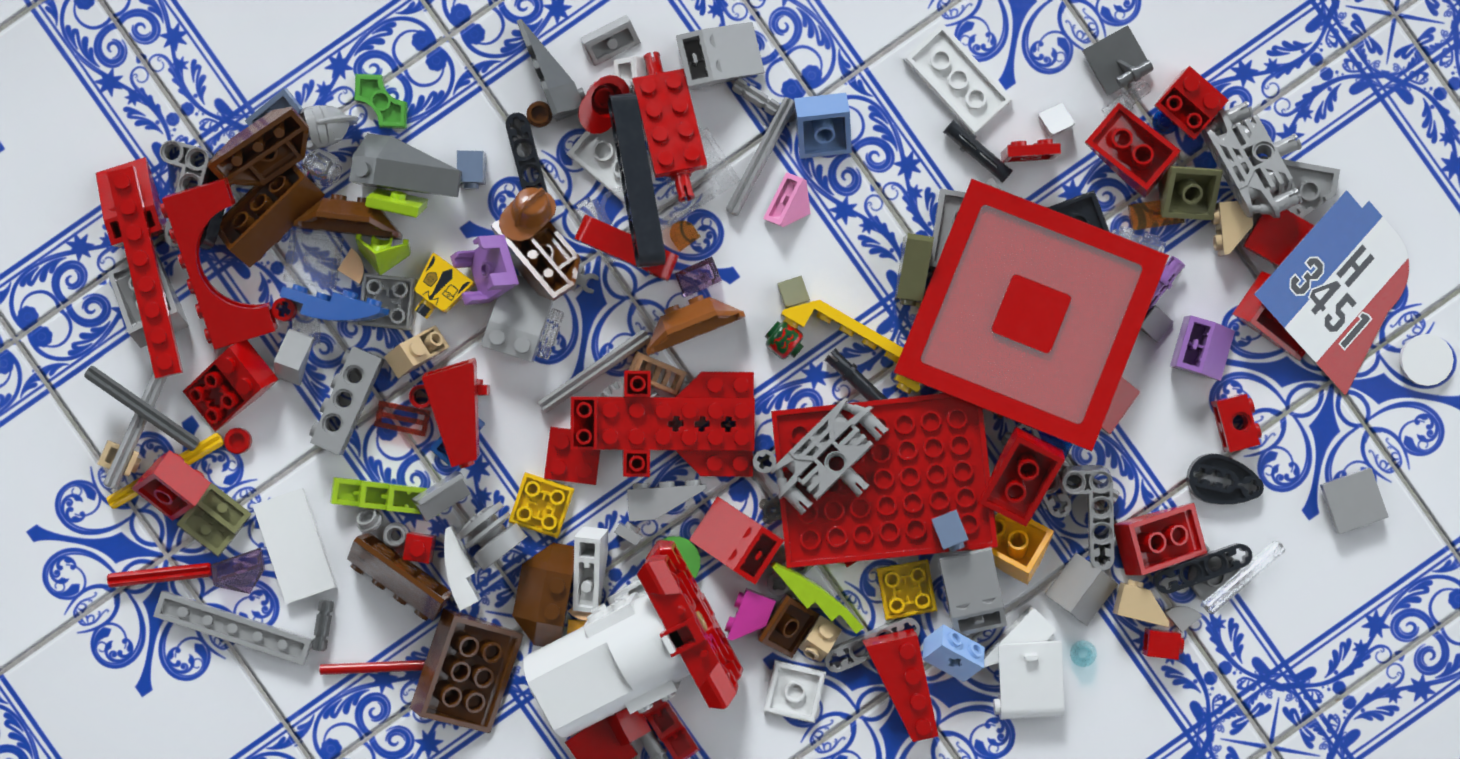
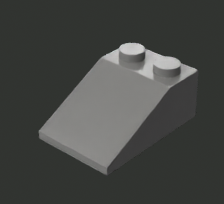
(126, 298)
(517, 321)

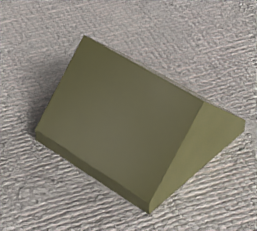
(1189, 192)

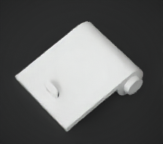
(1030, 684)

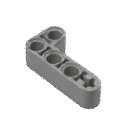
(188, 172)
(1095, 517)

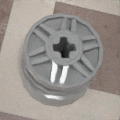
(491, 535)

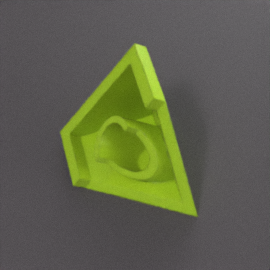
(381, 252)

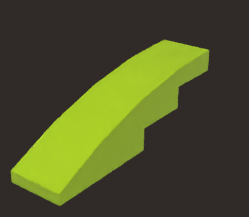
(375, 495)
(811, 592)

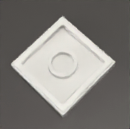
(794, 691)

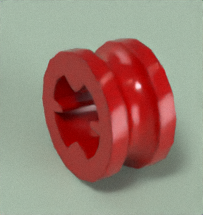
(277, 313)

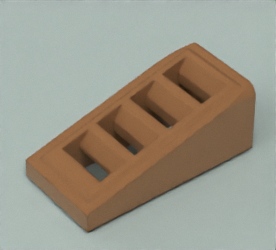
(677, 382)

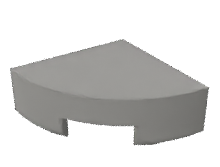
(1182, 616)

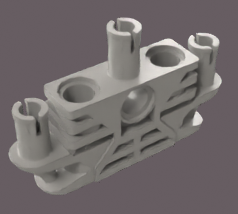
(1257, 176)
(816, 443)

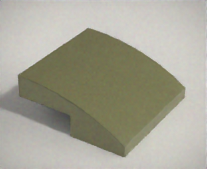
(214, 520)

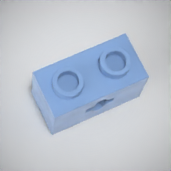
(953, 653)

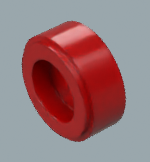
(238, 440)

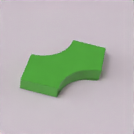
(390, 111)

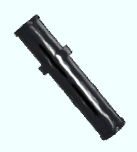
(953, 130)
(854, 377)

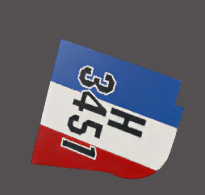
(1339, 287)

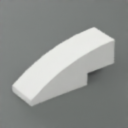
(459, 568)

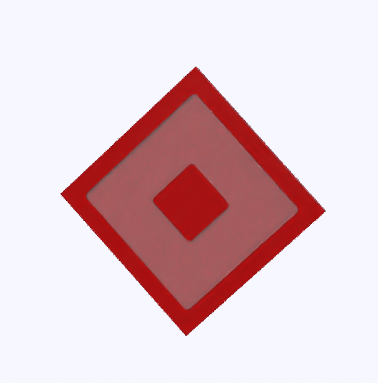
(1031, 314)

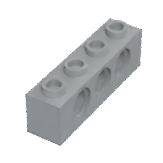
(321, 432)

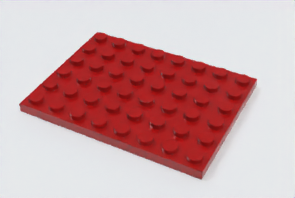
(916, 472)

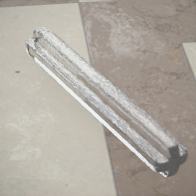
(1243, 577)

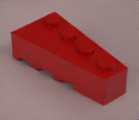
(904, 677)

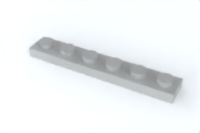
(233, 627)

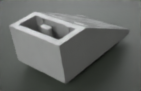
(719, 55)
(973, 591)

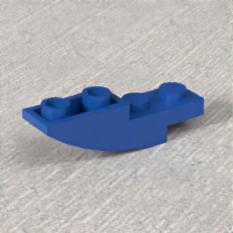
(338, 307)

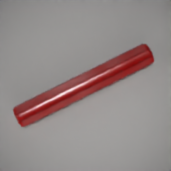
(159, 575)

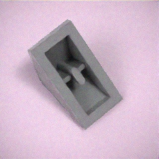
(293, 357)

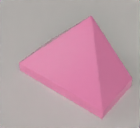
(789, 202)

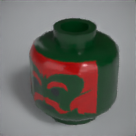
(784, 340)

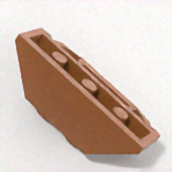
(691, 321)

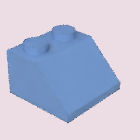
(823, 125)

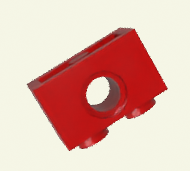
(1224, 413)

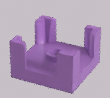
(490, 267)

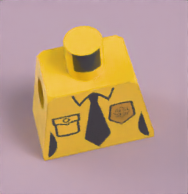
(440, 286)

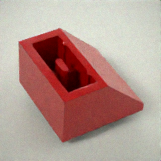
(1191, 102)

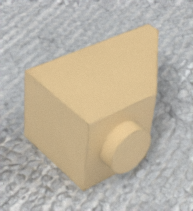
(1138, 603)

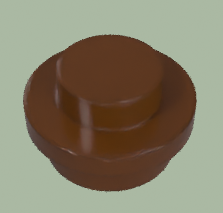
(539, 114)

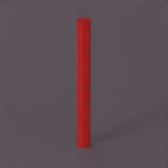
(371, 667)

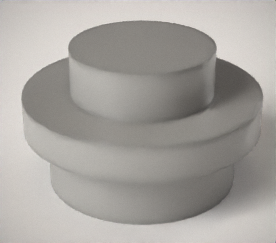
(369, 520)

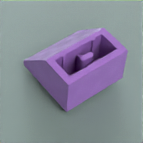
(1202, 347)

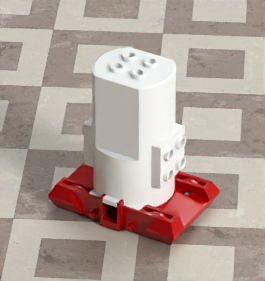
(636, 651)

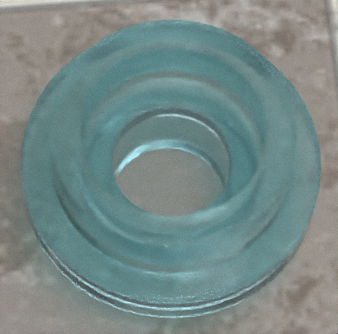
(1091, 653)

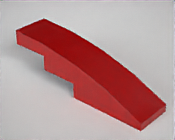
(671, 730)

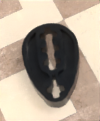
(1216, 493)

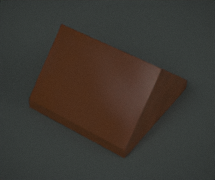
(788, 625)

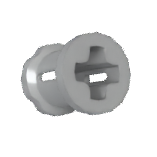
(756, 463)

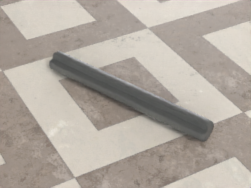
(141, 408)

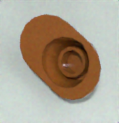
(527, 214)

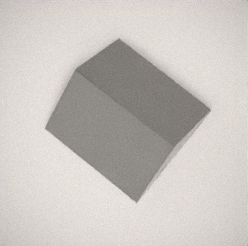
(1081, 588)

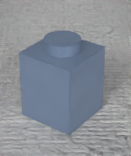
(472, 167)
(950, 531)

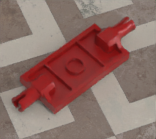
(669, 125)

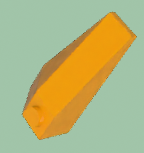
(1020, 547)

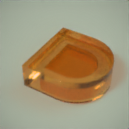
(683, 234)

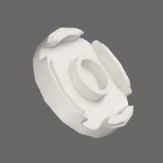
(1426, 359)

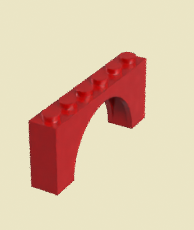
(225, 319)

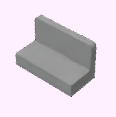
(441, 496)

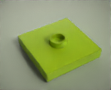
(396, 202)

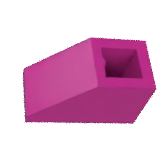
(752, 614)

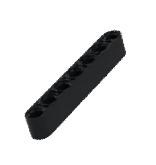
(636, 180)

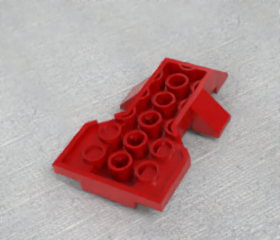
(641, 423)

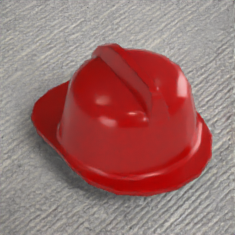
(594, 109)

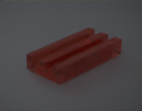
(380, 413)

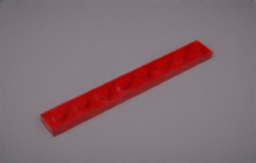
(144, 272)

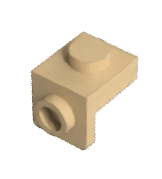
(109, 453)
(820, 639)

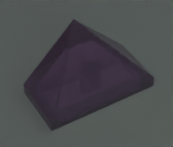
(698, 277)
(239, 572)

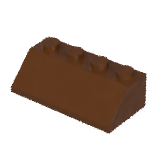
(267, 214)

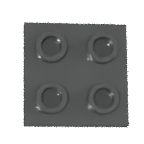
(1117, 60)

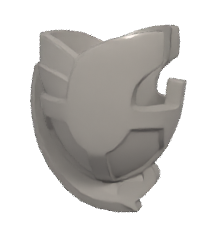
(326, 125)

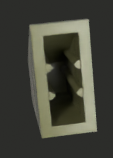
(913, 268)

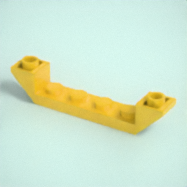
(800, 314)

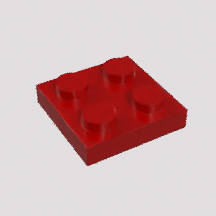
(1020, 151)
(568, 464)

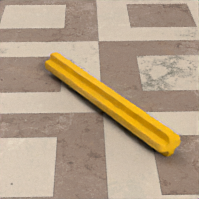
(204, 448)

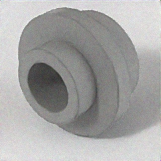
(387, 535)

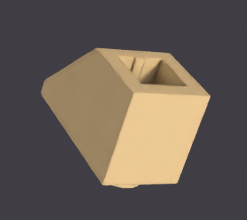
(1230, 226)
(416, 351)

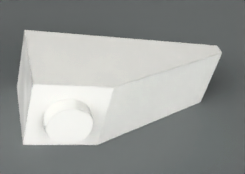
(589, 567)
(1027, 628)

